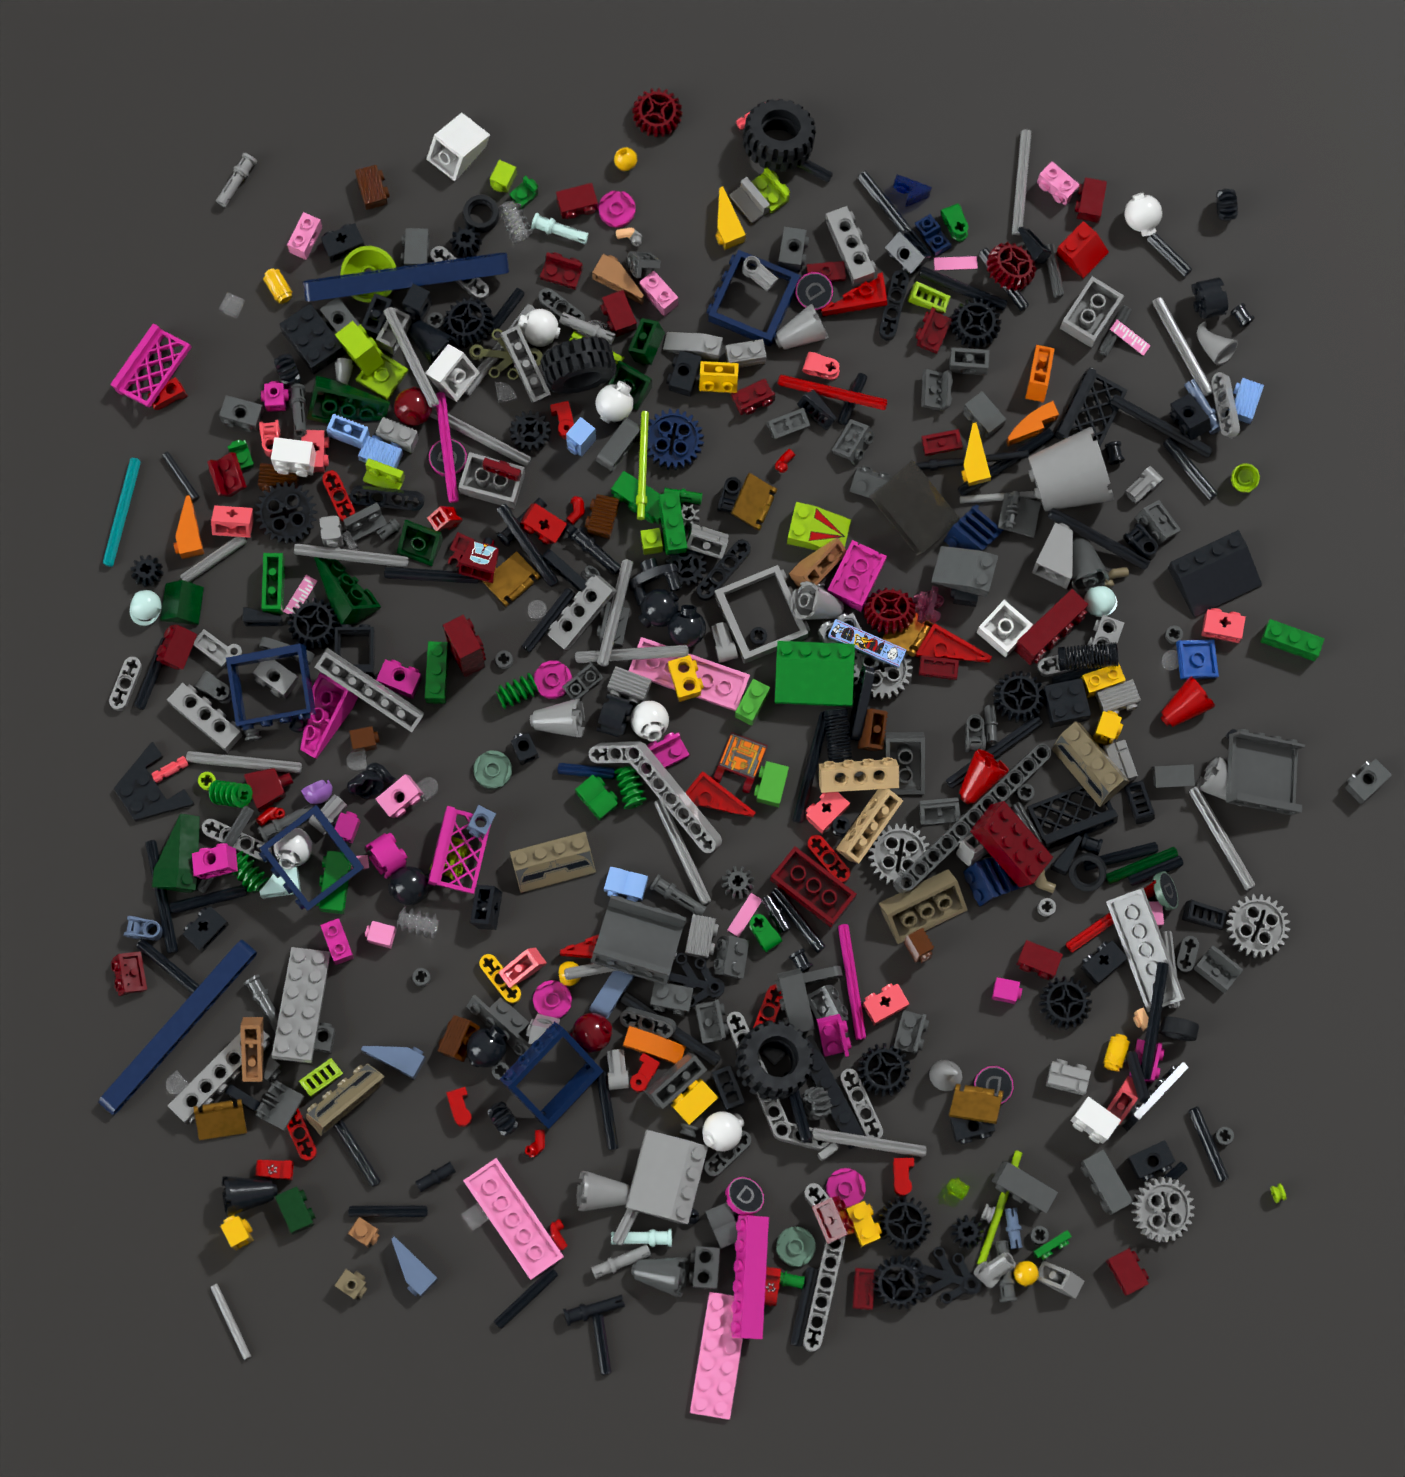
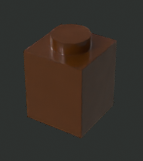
(364, 739)

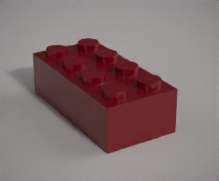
(1051, 627)
(465, 645)
(1011, 844)
(813, 887)

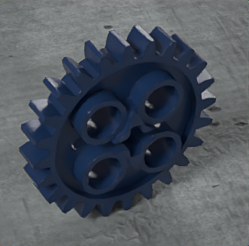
(690, 441)

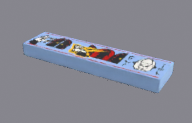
(867, 643)

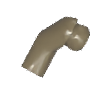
(1116, 573)
(1043, 884)

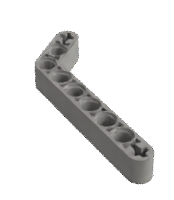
(663, 792)
(767, 1104)
(824, 1272)

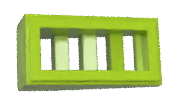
(919, 301)
(312, 1092)

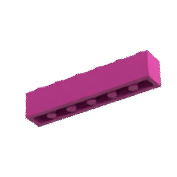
(750, 1277)

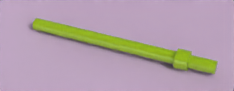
(641, 499)
(997, 1215)

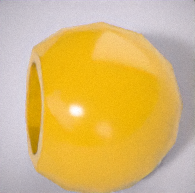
(625, 159)
(563, 980)
(1026, 1273)

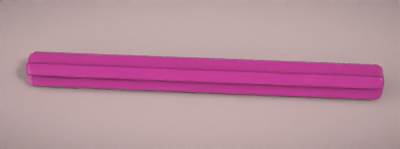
(446, 446)
(852, 983)

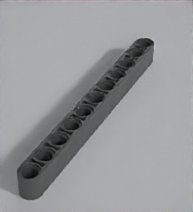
(964, 821)

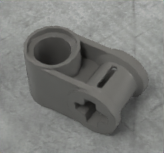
(212, 686)
(974, 738)

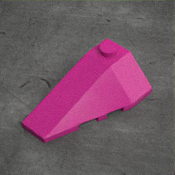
(331, 707)

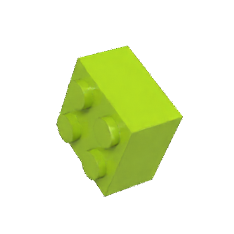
(360, 347)

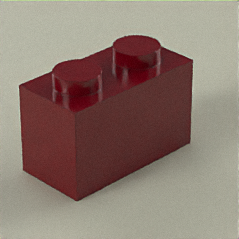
(1091, 199)
(577, 201)
(619, 313)
(176, 647)
(1039, 960)
(1127, 1271)

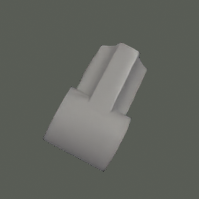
(760, 275)
(1147, 481)
(724, 646)
(331, 811)
(617, 1070)
(991, 1272)

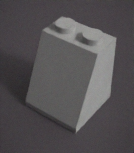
(1056, 557)

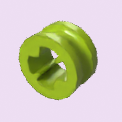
(203, 777)
(1278, 1193)

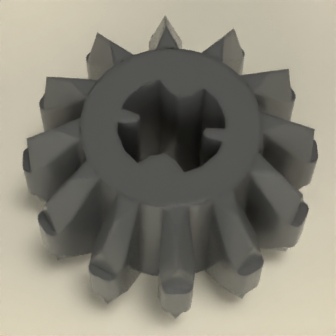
(730, 879)
(816, 1103)

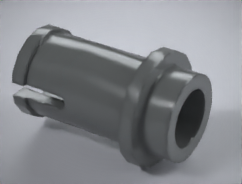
(389, 529)

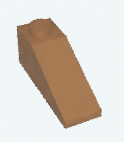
(613, 275)
(819, 563)
(252, 1049)

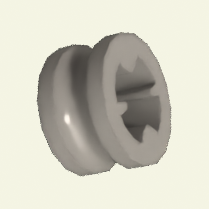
(1042, 912)
(987, 1213)

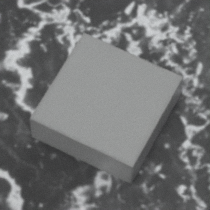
(827, 1152)

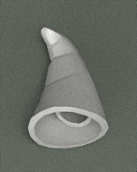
(1217, 347)
(945, 1075)

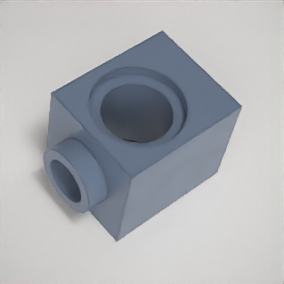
(484, 814)

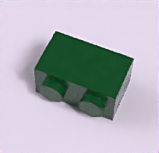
(646, 341)
(295, 1210)

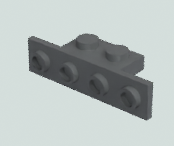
(506, 1018)

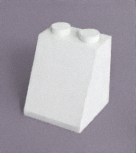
(457, 146)

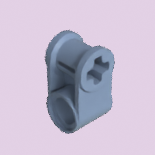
(139, 929)

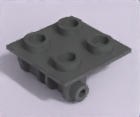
(1019, 514)
(279, 1105)

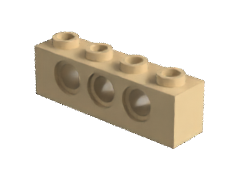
(867, 781)
(869, 825)

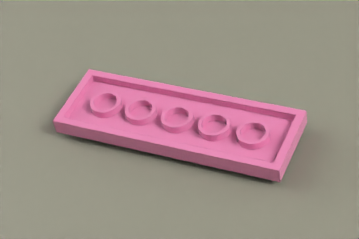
(721, 684)
(513, 1219)
(717, 1360)

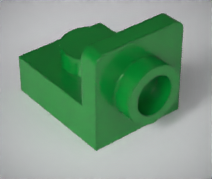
(525, 192)
(242, 451)

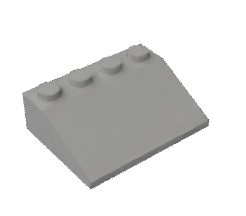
(666, 1177)

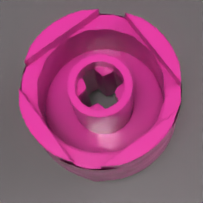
(386, 855)

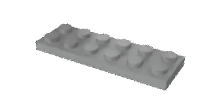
(1143, 945)
(301, 1005)

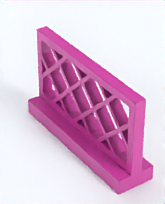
(140, 360)
(442, 848)

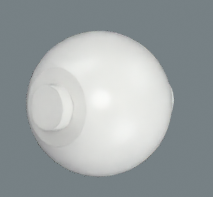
(1143, 213)
(539, 327)
(614, 402)
(649, 720)
(293, 849)
(722, 1130)

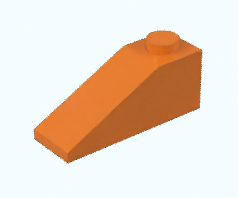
(1040, 373)
(188, 534)

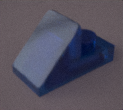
(916, 190)

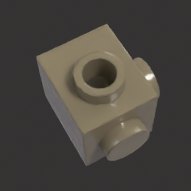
(352, 1284)

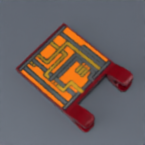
(741, 758)

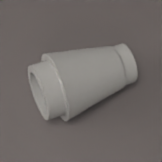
(343, 370)

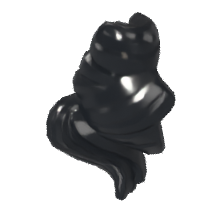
(370, 781)

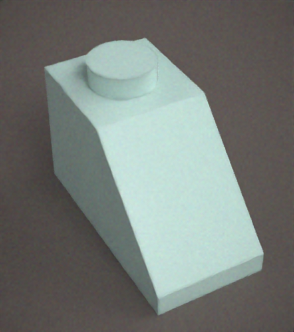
(274, 886)

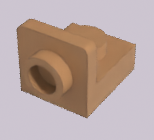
(364, 1232)

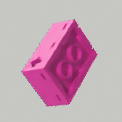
(857, 575)

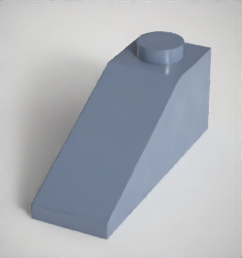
(399, 1058)
(415, 1273)

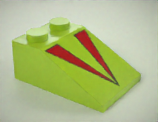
(816, 527)

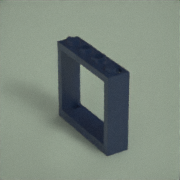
(742, 328)
(261, 656)
(337, 839)
(569, 1092)

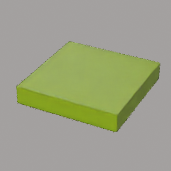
(385, 378)

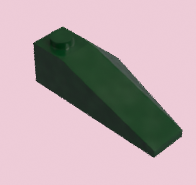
(337, 398)
(344, 593)
(175, 864)

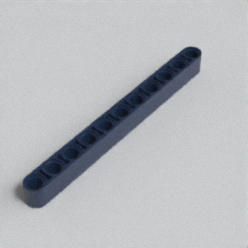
(405, 276)
(177, 1027)

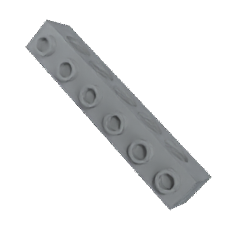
(369, 690)
(208, 1075)

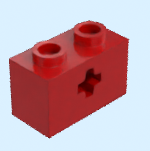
(553, 525)

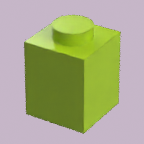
(503, 176)
(651, 541)

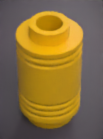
(277, 285)
(1116, 1052)

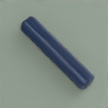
(585, 770)

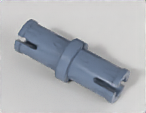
(1013, 1228)

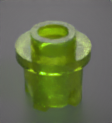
(957, 1188)

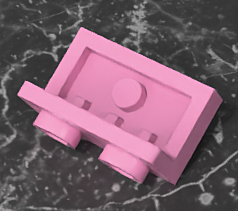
(1057, 183)

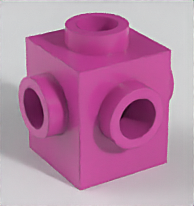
(275, 396)

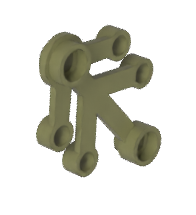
(500, 354)

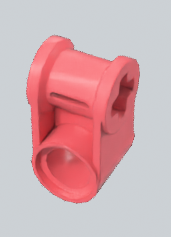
(819, 365)
(268, 432)

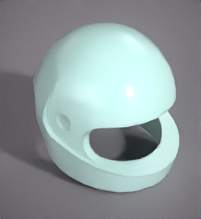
(1101, 601)
(145, 606)

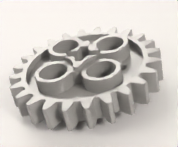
(886, 685)
(882, 852)
(1274, 932)
(1179, 1207)

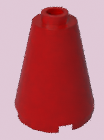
(1186, 704)
(981, 776)

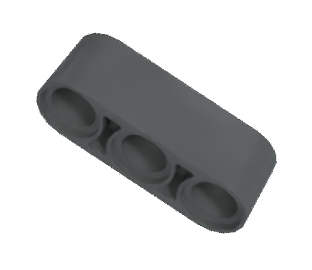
(619, 444)

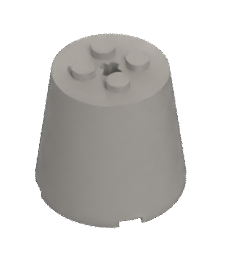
(1070, 473)

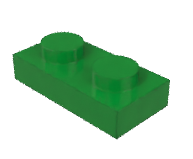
(1045, 1250)

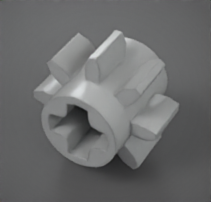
(693, 518)

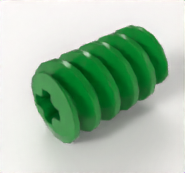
(516, 691)
(630, 787)
(230, 793)
(249, 874)

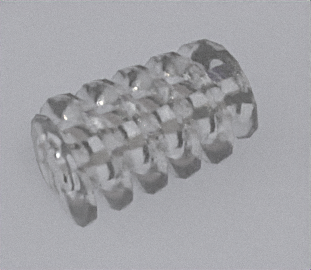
(514, 222)
(418, 922)

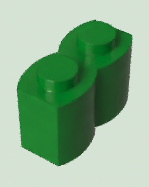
(597, 797)

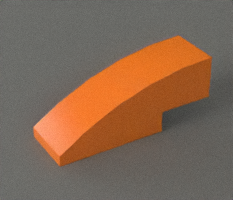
(1033, 423)
(653, 1045)

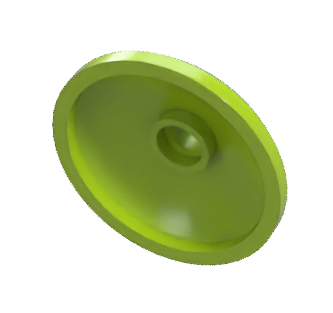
(367, 258)

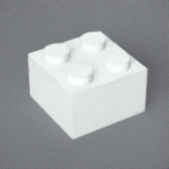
(452, 372)
(293, 456)
(1004, 628)
(1095, 1121)

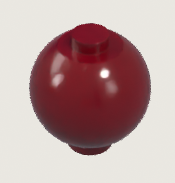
(412, 407)
(592, 1032)

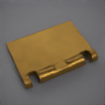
(753, 501)
(512, 578)
(910, 638)
(976, 1104)
(220, 1120)

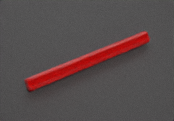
(832, 392)
(1100, 925)

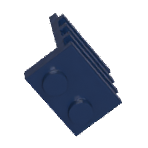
(966, 537)
(985, 882)

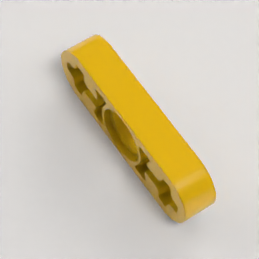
(487, 970)

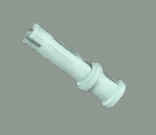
(551, 226)
(652, 1238)

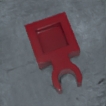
(459, 546)

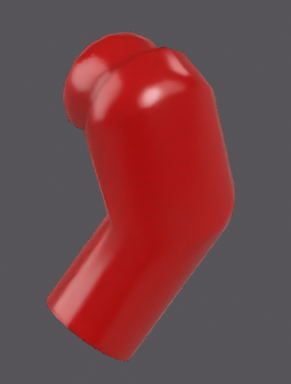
(781, 463)
(578, 509)
(270, 814)
(538, 1145)
(556, 1235)

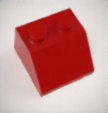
(1082, 250)

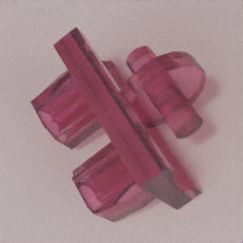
(925, 604)

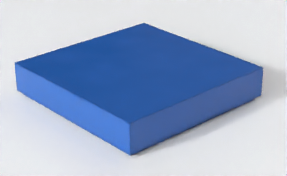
(1197, 659)

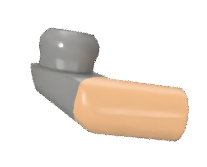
(630, 233)

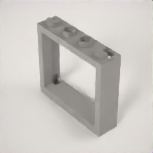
(746, 655)

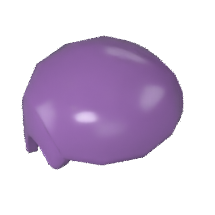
(317, 792)

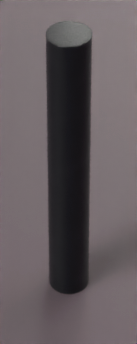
(180, 475)

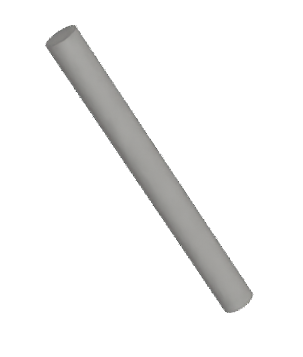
(993, 497)
(230, 1321)

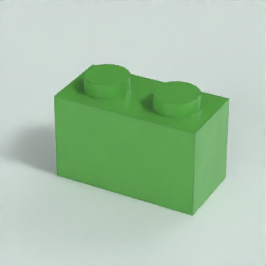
(752, 702)
(772, 784)

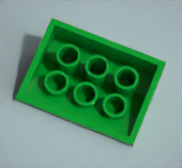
(814, 673)

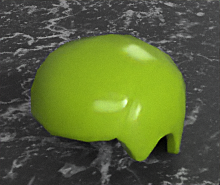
(1245, 477)

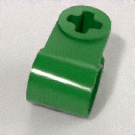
(954, 219)
(767, 935)

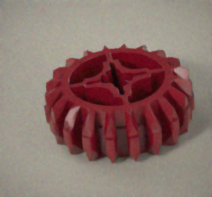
(647, 120)
(1014, 261)
(889, 605)

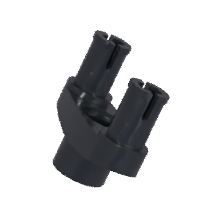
(650, 573)

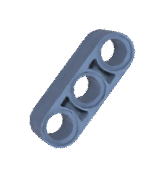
(611, 993)

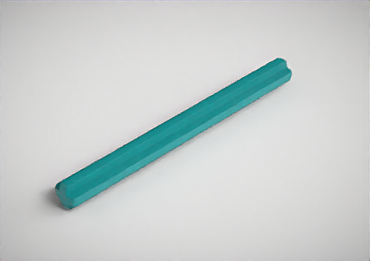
(121, 512)

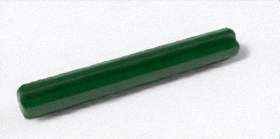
(1141, 865)

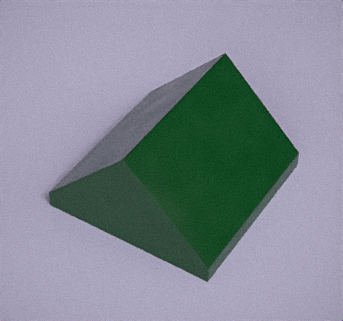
(636, 380)
(419, 543)
(182, 602)

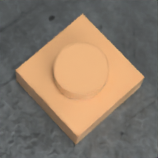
(1141, 1019)

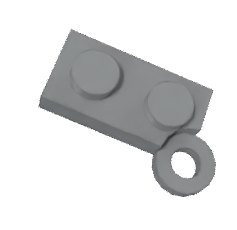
(215, 648)

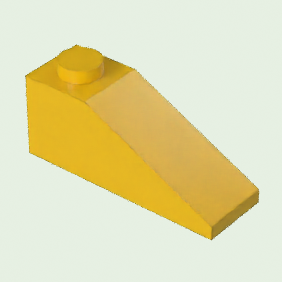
(729, 228)
(975, 462)

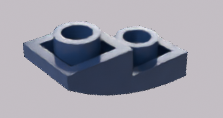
(932, 235)

